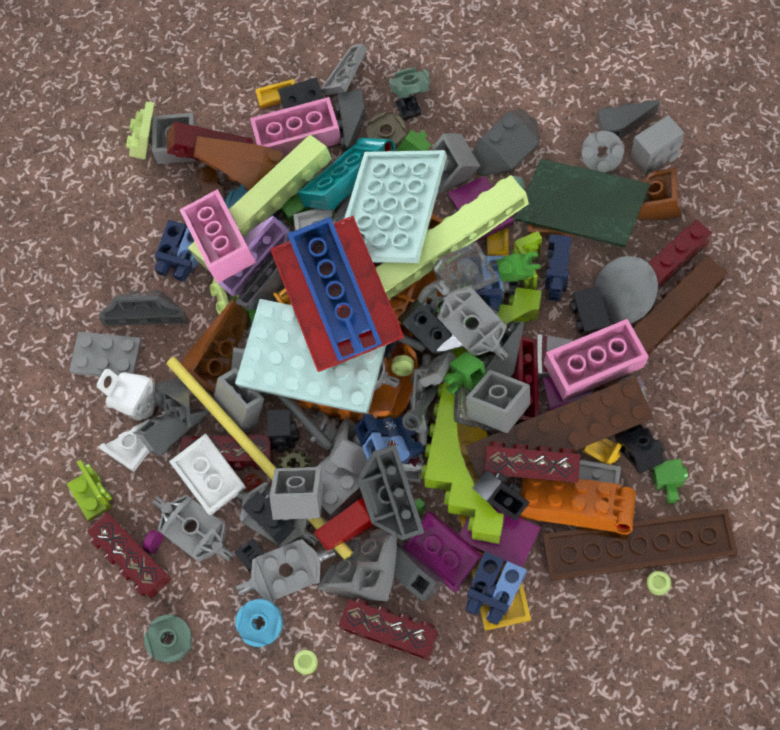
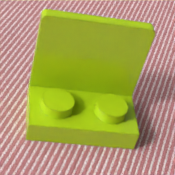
(525, 245)
(89, 492)

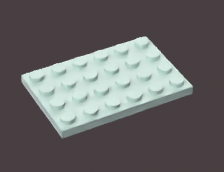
(396, 201)
(282, 365)

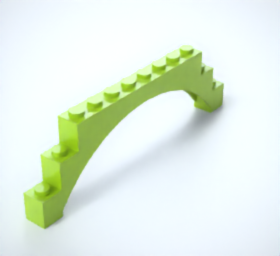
(445, 461)

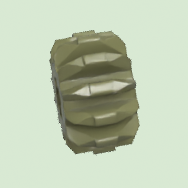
(295, 458)

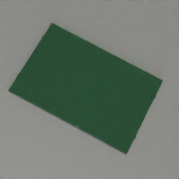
(583, 202)

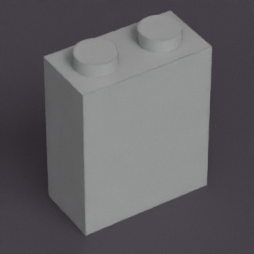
(239, 403)

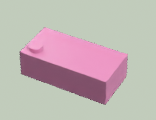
(289, 127)
(217, 236)
(595, 359)

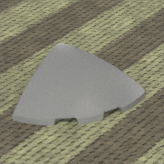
(367, 571)

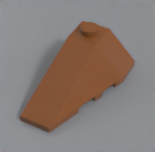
(238, 160)
(663, 196)
(214, 350)

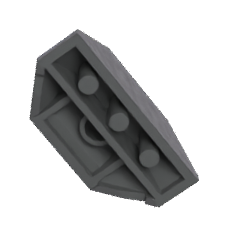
(506, 143)
(262, 286)
(142, 309)
(389, 494)

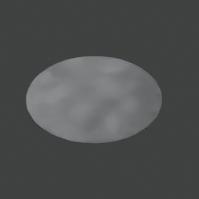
(627, 288)

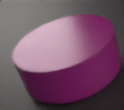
(152, 541)

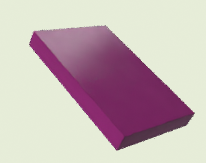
(470, 192)
(515, 540)
(444, 551)

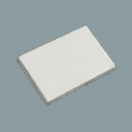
(207, 474)

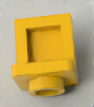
(603, 451)

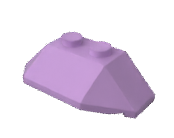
(260, 241)

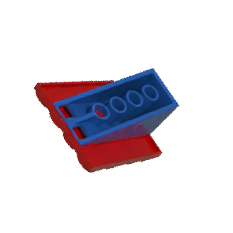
(335, 292)

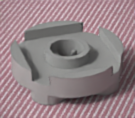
(615, 151)

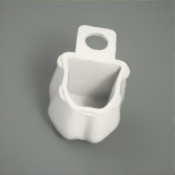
(129, 394)

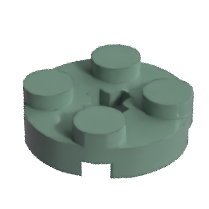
(410, 82)
(156, 633)

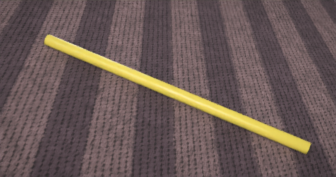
(242, 439)

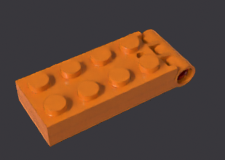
(580, 504)

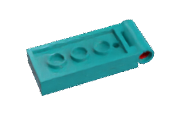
(340, 177)

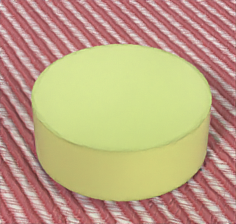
(402, 365)
(658, 583)
(305, 662)

